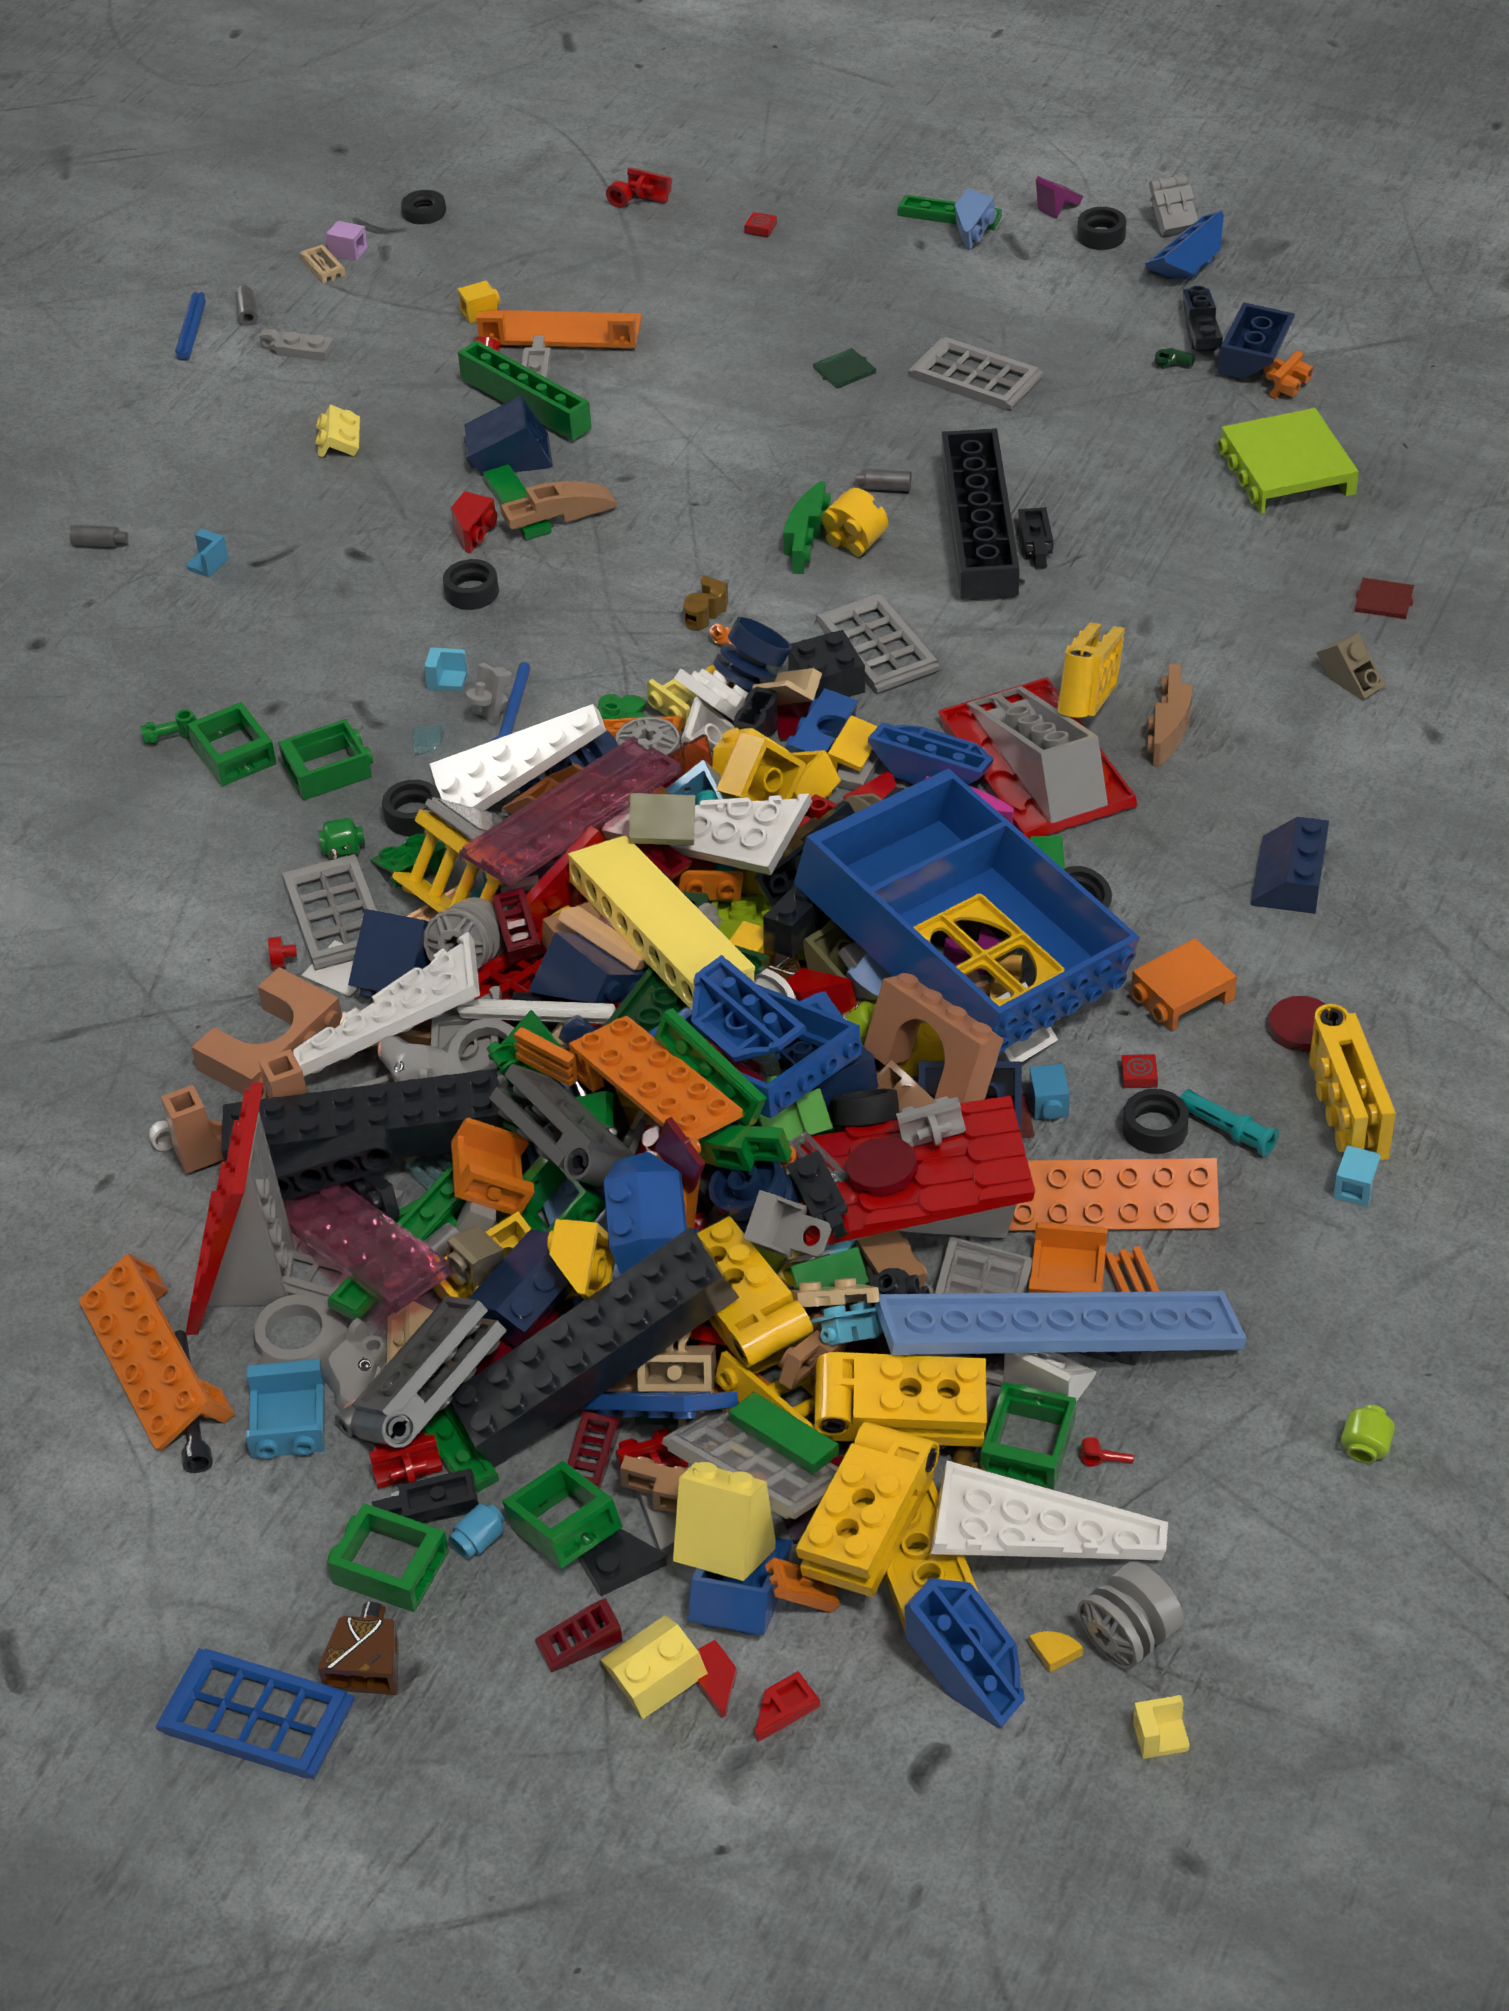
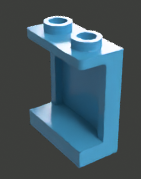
(286, 1409)

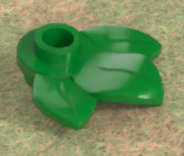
(628, 706)

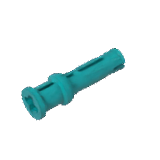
(1242, 1128)

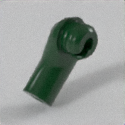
(1171, 357)

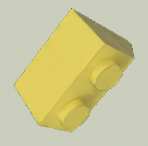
(655, 1666)

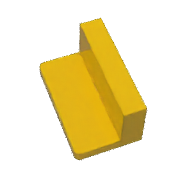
(852, 744)

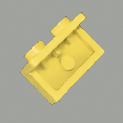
(338, 430)
(671, 698)

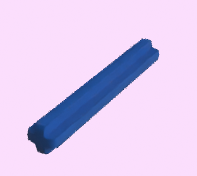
(190, 325)

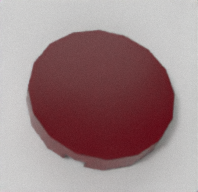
(1293, 1021)
(882, 1166)

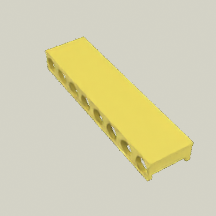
(653, 912)

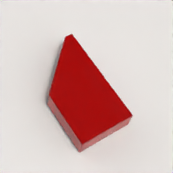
(720, 1677)
(785, 1704)

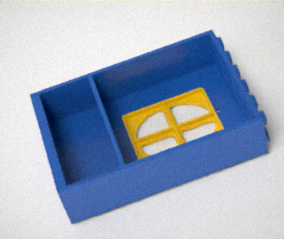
(952, 857)

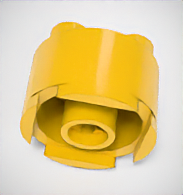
(854, 521)

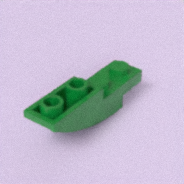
(805, 525)
(740, 1146)

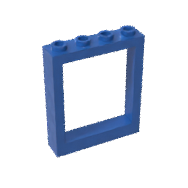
(837, 1043)

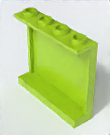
(1286, 456)

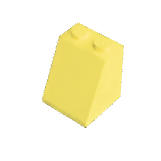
(722, 1521)

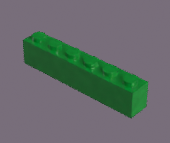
(508, 379)

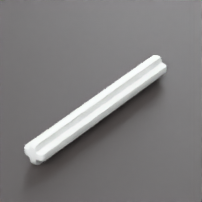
(544, 1010)

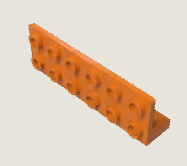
(561, 328)
(652, 1078)
(1122, 1194)
(148, 1353)

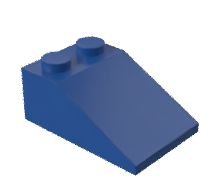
(736, 1603)

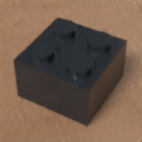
(834, 658)

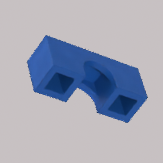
(824, 721)

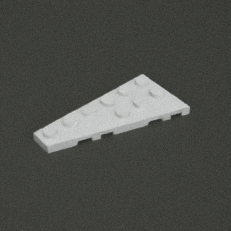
(505, 764)
(736, 830)
(398, 1007)
(1015, 1518)

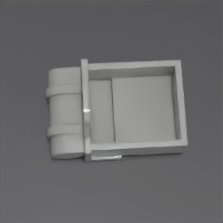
(1173, 204)
(780, 1226)

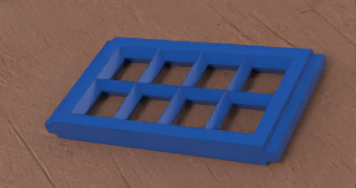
(322, 1735)

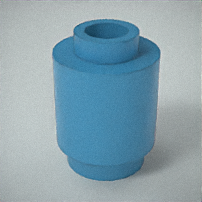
(477, 1530)

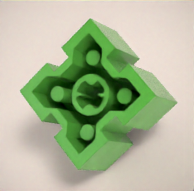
(803, 1115)

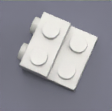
(714, 690)

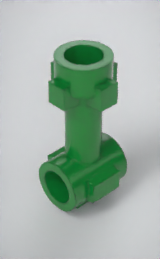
(183, 717)

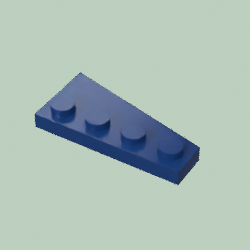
(660, 1403)

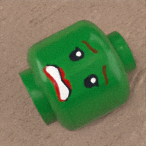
(341, 838)

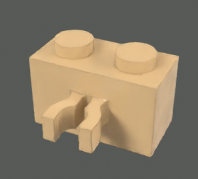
(679, 1368)

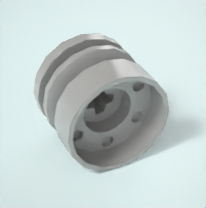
(651, 733)
(471, 916)
(1130, 1614)

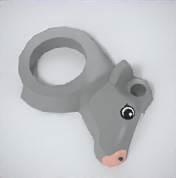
(423, 1061)
(346, 1352)

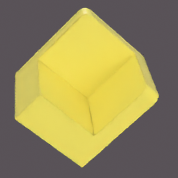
(1160, 1727)

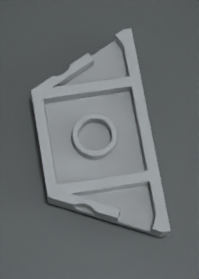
(475, 1054)

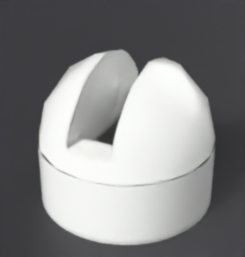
(160, 1136)

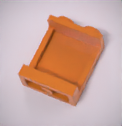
(705, 879)
(1181, 982)
(489, 1167)
(1068, 1258)

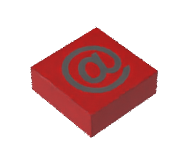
(760, 224)
(1139, 1070)

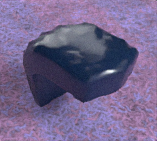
(575, 1029)

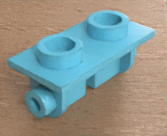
(838, 1324)

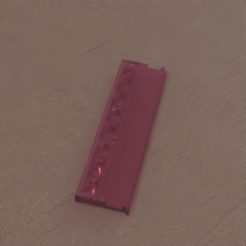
(565, 812)

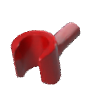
(1093, 1454)

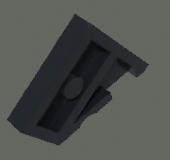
(620, 1561)

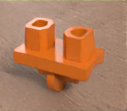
(1288, 375)

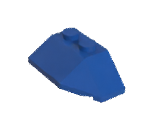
(1190, 249)
(922, 752)
(739, 1013)
(642, 1207)
(965, 1648)

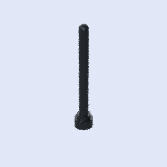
(196, 1453)

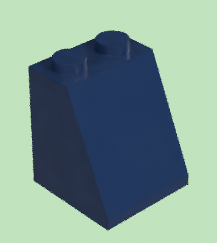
(508, 436)
(386, 950)
(583, 972)

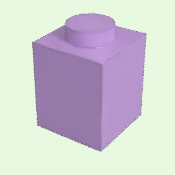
(346, 240)

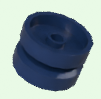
(737, 1190)

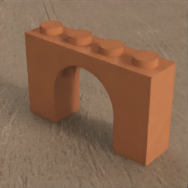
(284, 996)
(968, 1045)
(199, 1139)

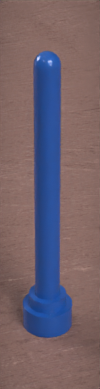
(514, 700)

